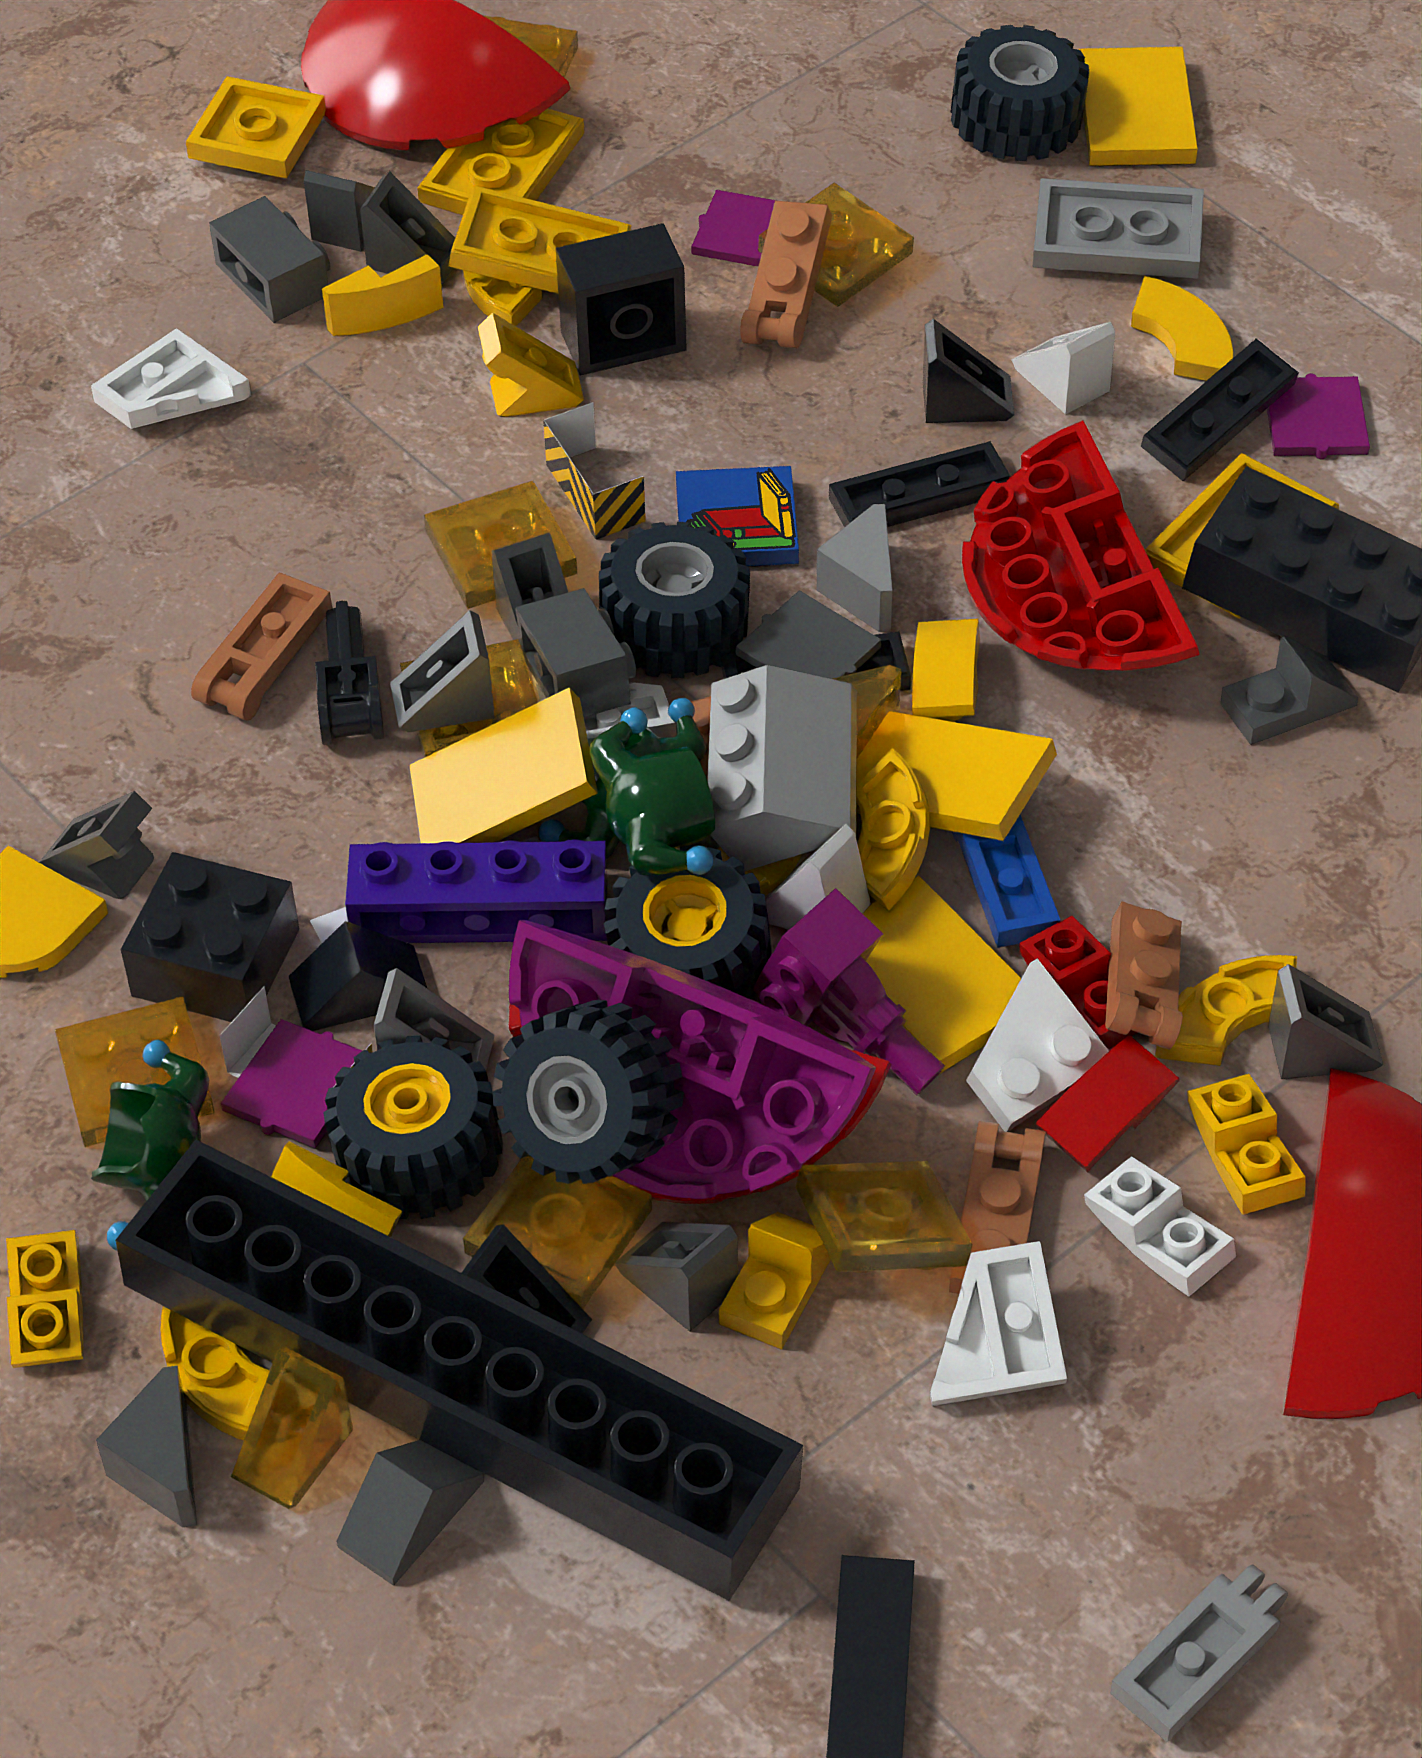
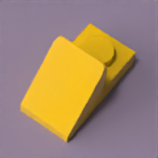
(526, 371)
(775, 1280)

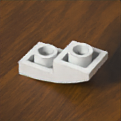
(1155, 1226)

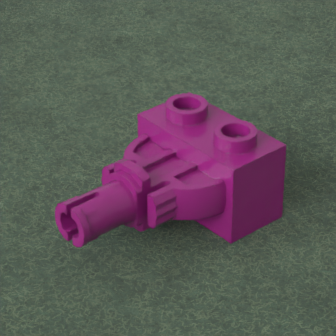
(825, 979)

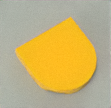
(41, 914)

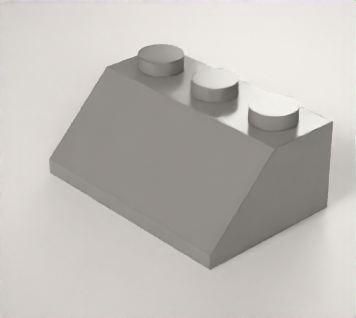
(781, 763)

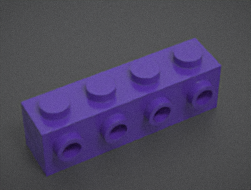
(477, 889)

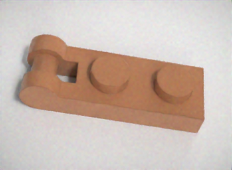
(787, 274)
(261, 645)
(1144, 975)
(998, 1200)

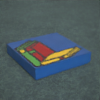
(746, 506)

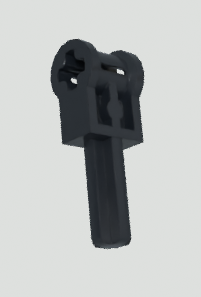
(348, 681)

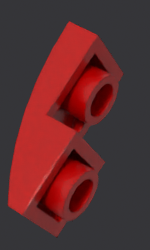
(1079, 968)
(1107, 1101)

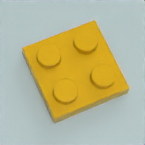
(256, 127)

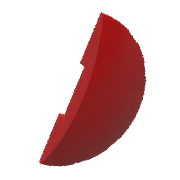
(422, 72)
(1064, 567)
(1363, 1259)

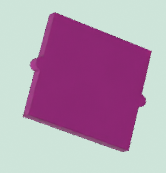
(733, 228)
(1319, 418)
(289, 1082)

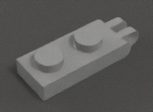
(1199, 1651)

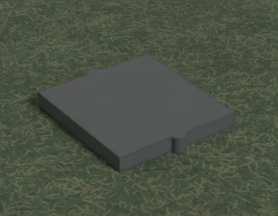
(808, 640)

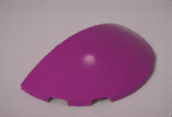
(753, 1080)

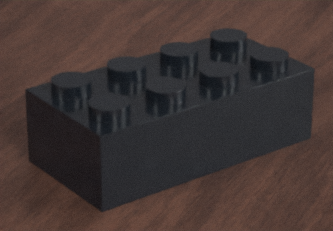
(1313, 577)

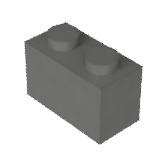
(270, 258)
(575, 647)

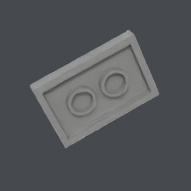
(1118, 228)

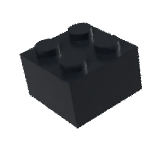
(621, 299)
(210, 936)

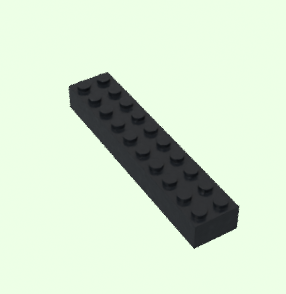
(465, 1368)

